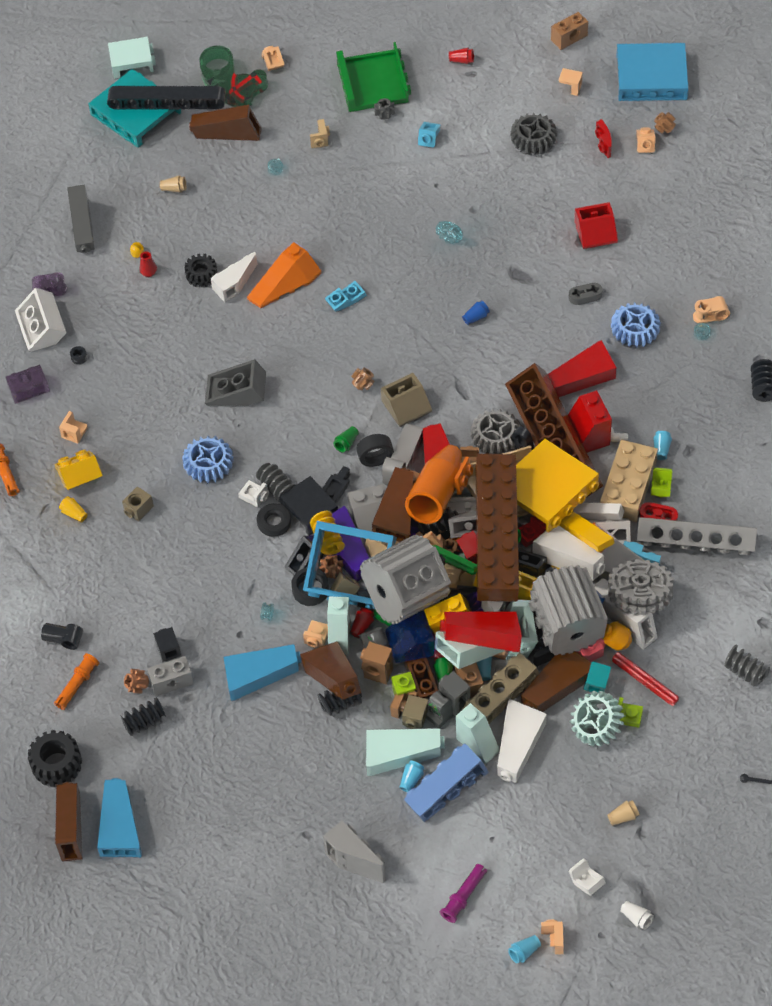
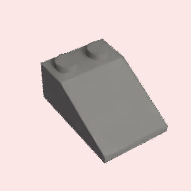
(364, 506)

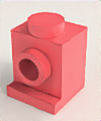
(593, 651)

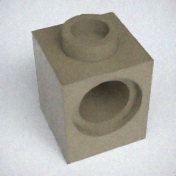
(141, 499)
(415, 712)

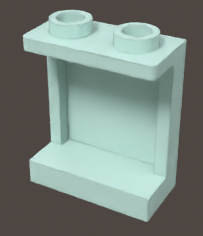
(131, 55)
(527, 627)

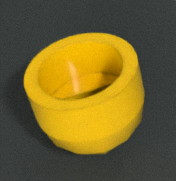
(135, 251)

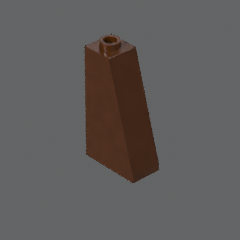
(226, 124)
(392, 514)
(332, 670)
(556, 681)
(68, 822)

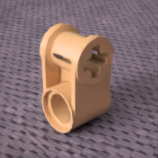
(712, 309)

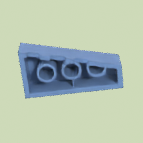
(445, 782)

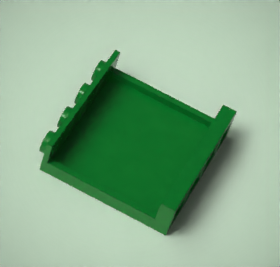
(373, 78)

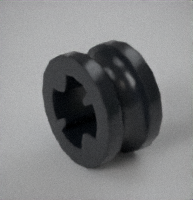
(75, 358)

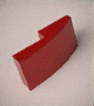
(603, 134)
(532, 531)

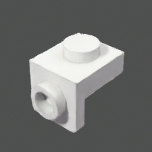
(254, 493)
(586, 878)

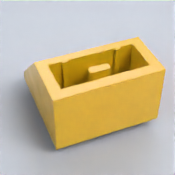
(78, 469)

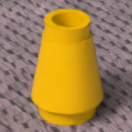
(71, 508)

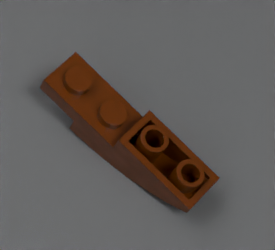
(422, 677)

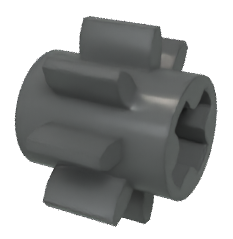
(384, 109)

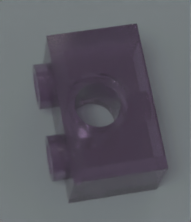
(27, 384)

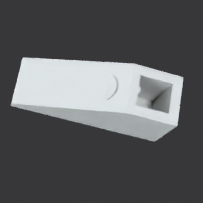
(232, 279)

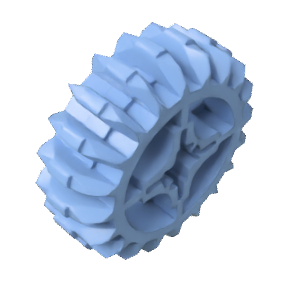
(636, 318)
(206, 464)

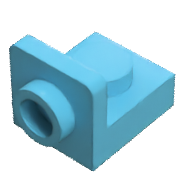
(428, 134)

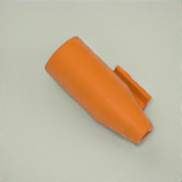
(437, 484)

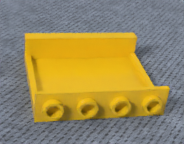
(553, 483)

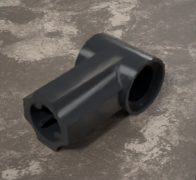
(67, 636)

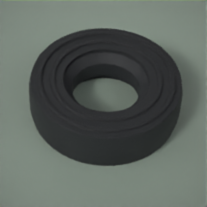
(273, 509)

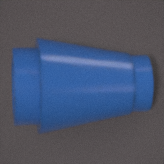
(476, 312)

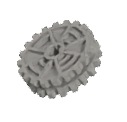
(640, 587)

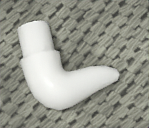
(617, 437)

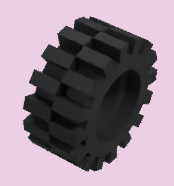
(200, 262)

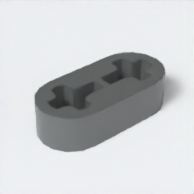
(586, 293)

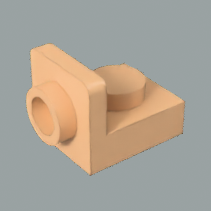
(272, 58)
(316, 634)
(555, 930)

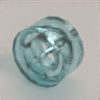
(275, 171)
(702, 326)
(267, 611)

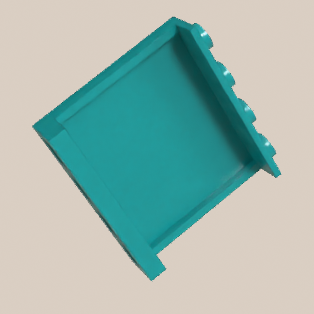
(128, 123)

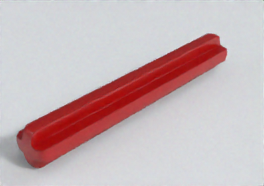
(645, 679)

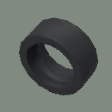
(373, 442)
(303, 598)

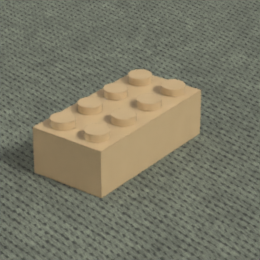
(630, 477)

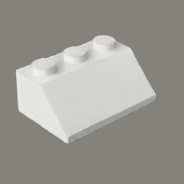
(40, 320)

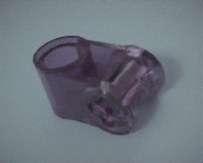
(49, 283)

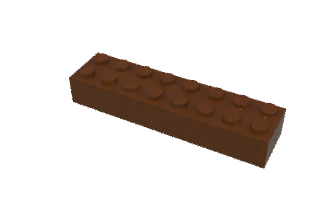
(545, 414)
(496, 528)

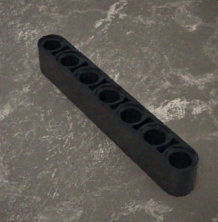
(166, 97)

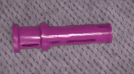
(459, 900)

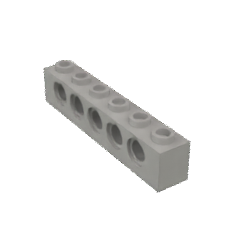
(747, 535)

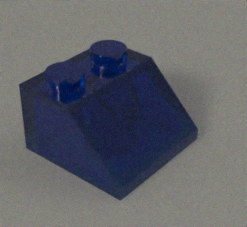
(411, 638)

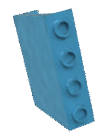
(652, 72)

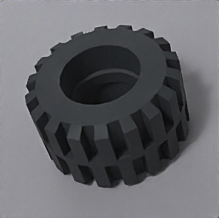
(52, 744)

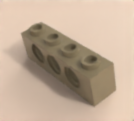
(512, 687)

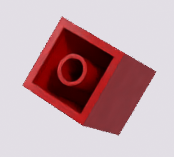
(591, 421)

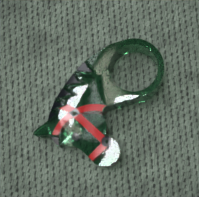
(239, 87)

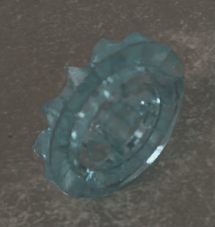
(455, 235)

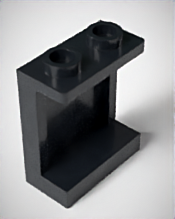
(306, 501)

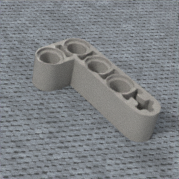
(404, 452)

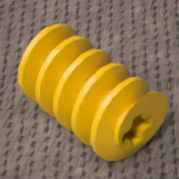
(332, 541)

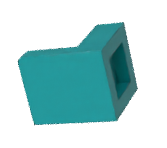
(597, 677)

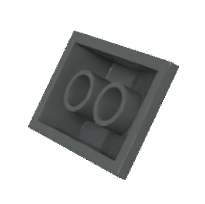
(236, 385)

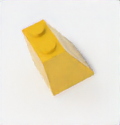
(436, 612)

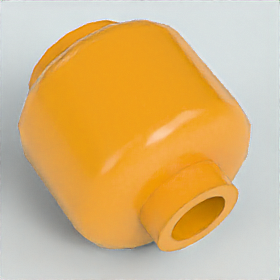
(617, 636)

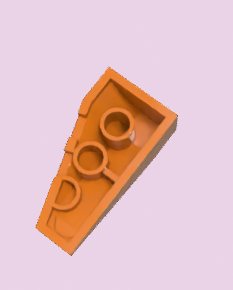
(287, 273)

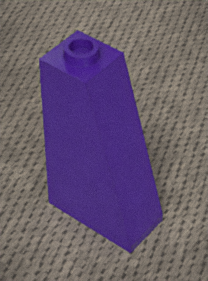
(354, 550)

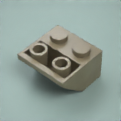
(405, 399)

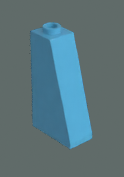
(259, 668)
(117, 824)

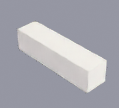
(600, 511)

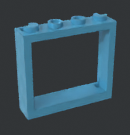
(320, 529)

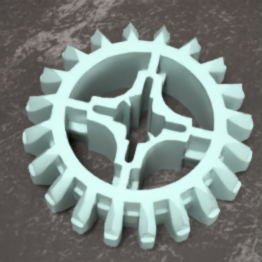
(586, 716)

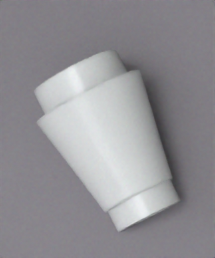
(637, 915)

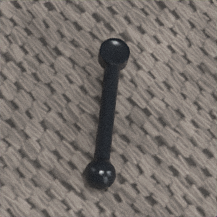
(744, 778)

